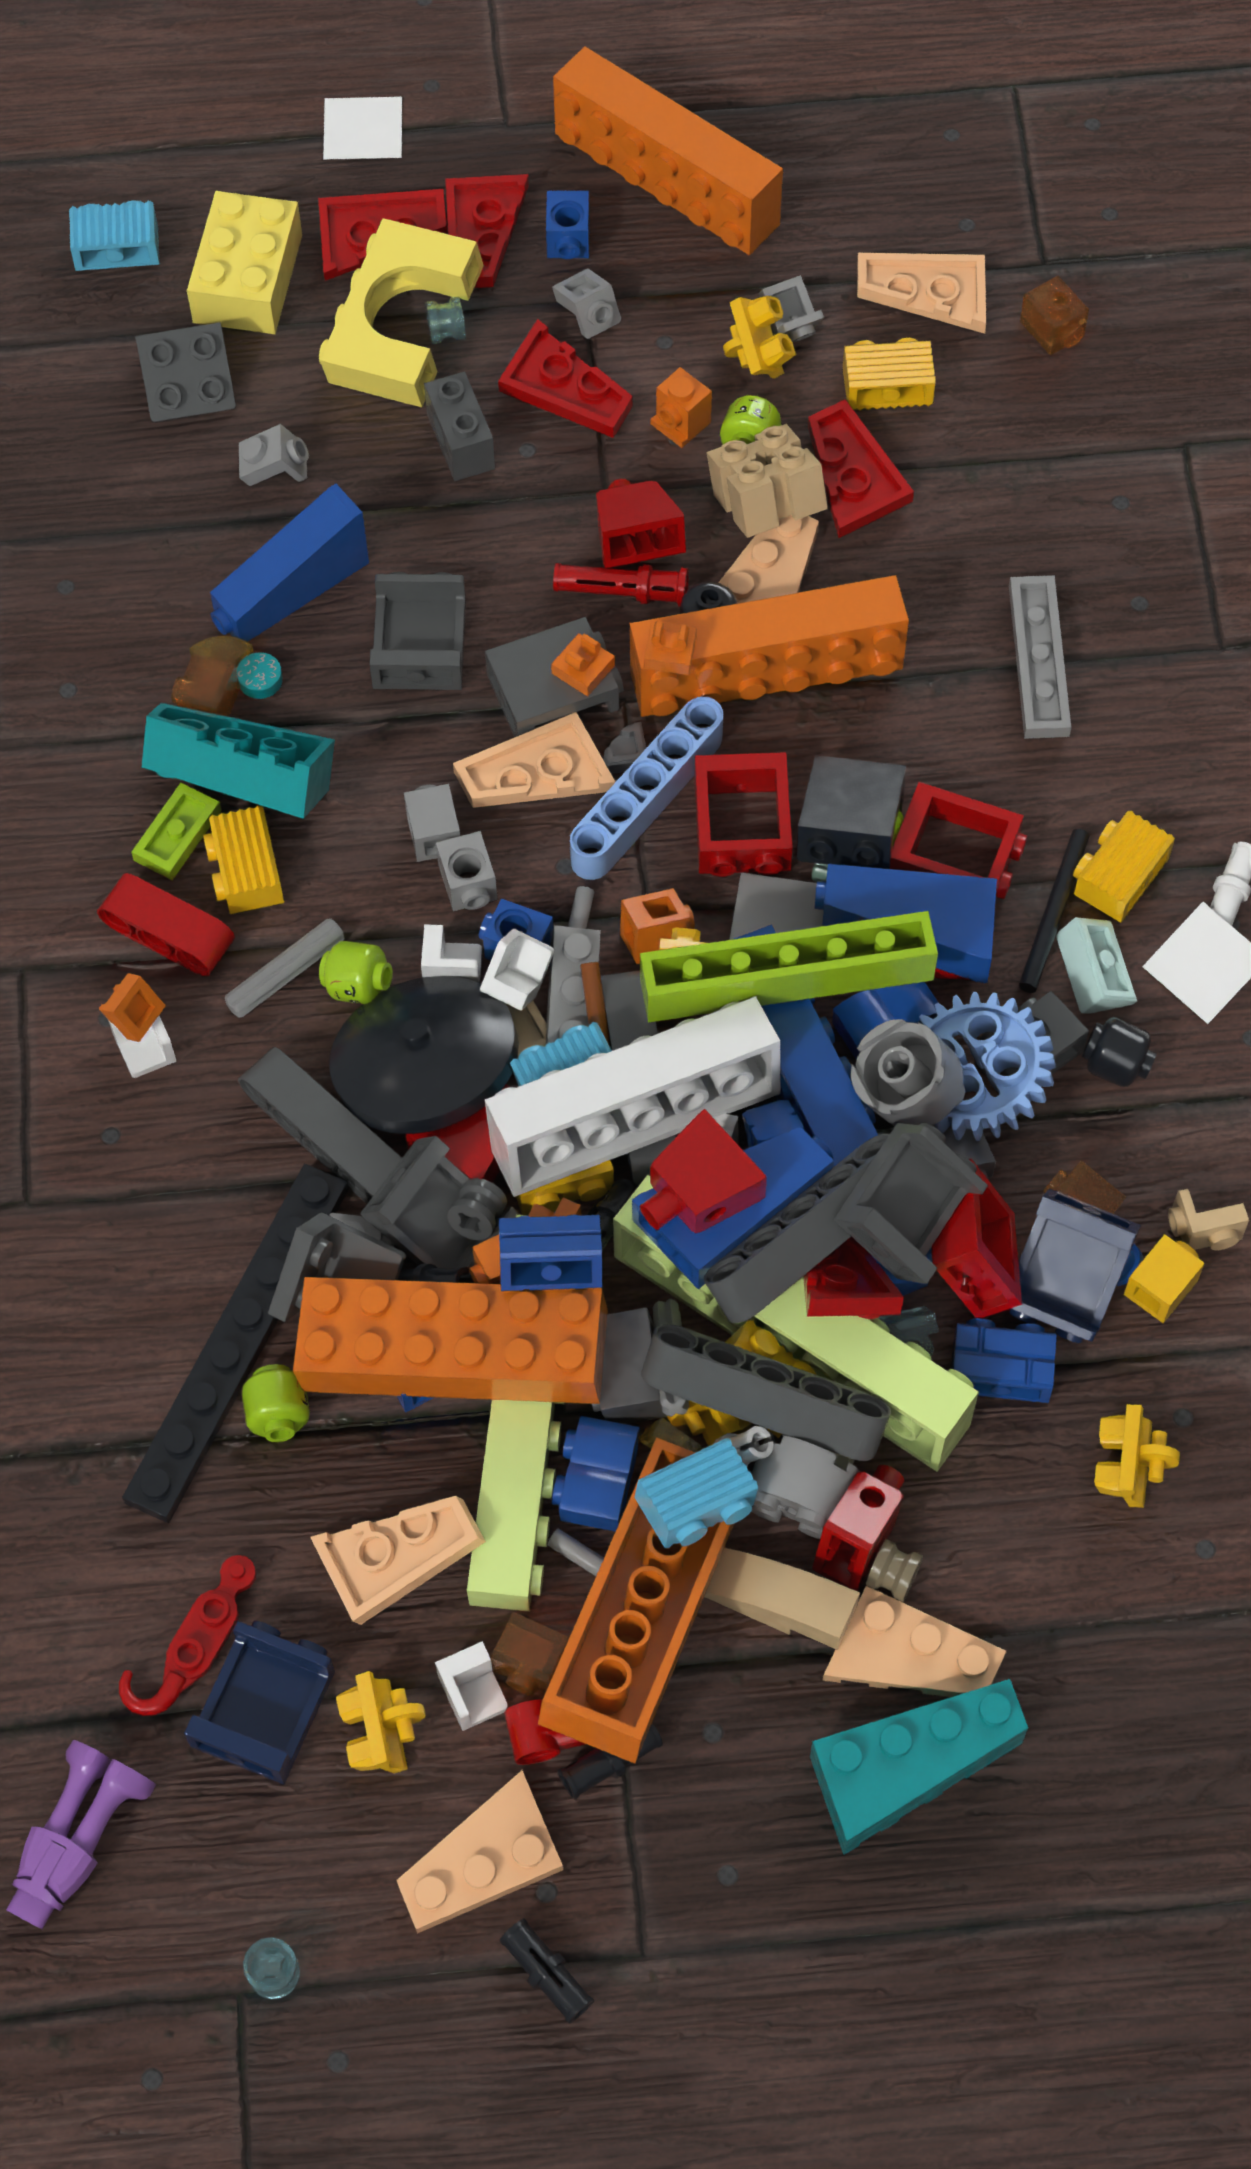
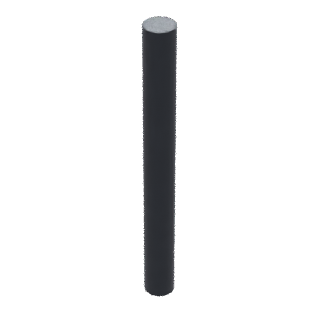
(1053, 911)

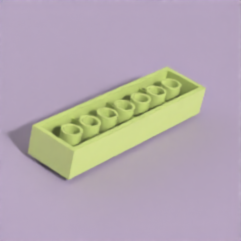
(926, 1402)

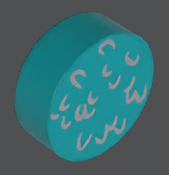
(259, 675)

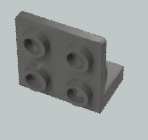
(185, 372)
(331, 1250)

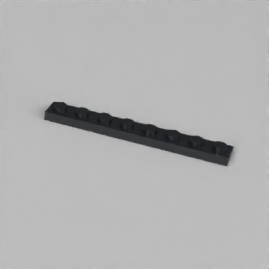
(227, 1355)

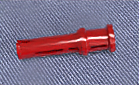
(641, 583)

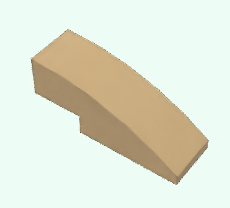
(783, 1596)

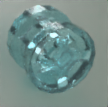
(445, 320)
(265, 1960)

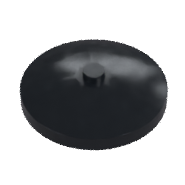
(423, 1055)

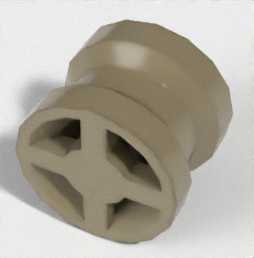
(894, 1570)

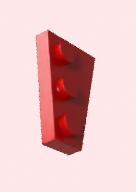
(351, 220)

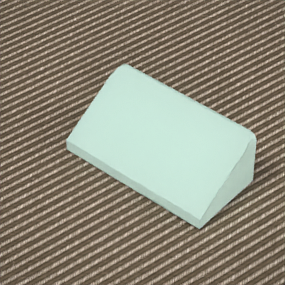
(1095, 965)

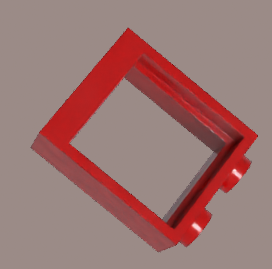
(743, 775)
(964, 812)
(981, 1245)

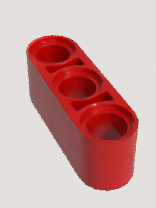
(166, 924)

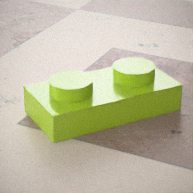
(176, 831)

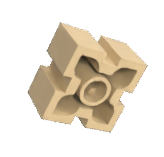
(767, 480)

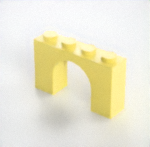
(395, 262)

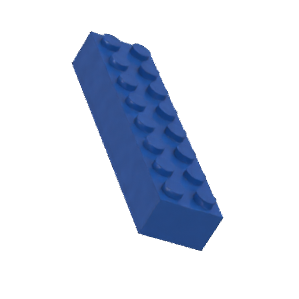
(821, 1085)

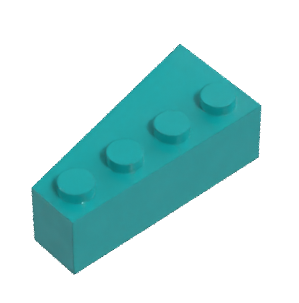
(239, 758)
(910, 1758)

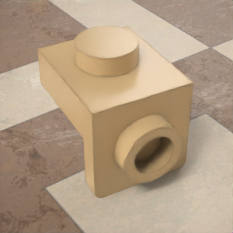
(1212, 1228)

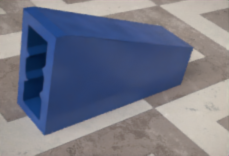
(293, 567)
(957, 906)
(791, 1166)

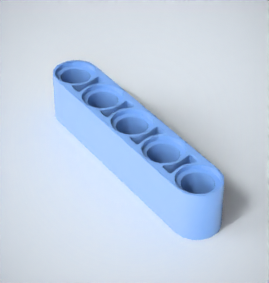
(641, 805)

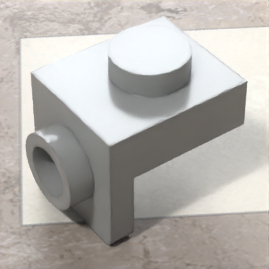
(799, 315)
(272, 454)

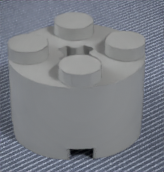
(907, 1074)
(799, 1484)

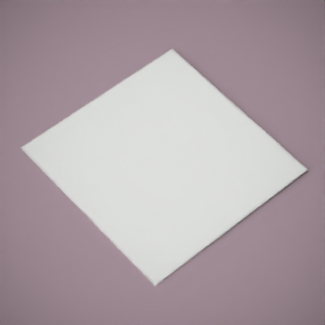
(362, 128)
(1203, 962)

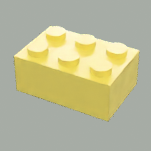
(245, 262)

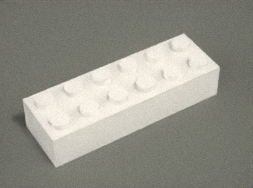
(633, 1095)

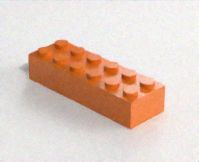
(667, 150)
(778, 645)
(450, 1340)
(631, 1629)

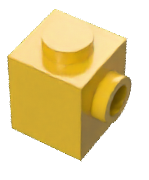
(1164, 1277)

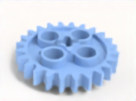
(1016, 1044)

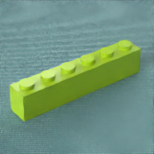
(788, 965)

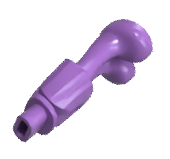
(53, 1863)

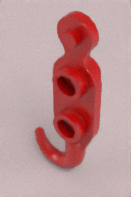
(196, 1640)

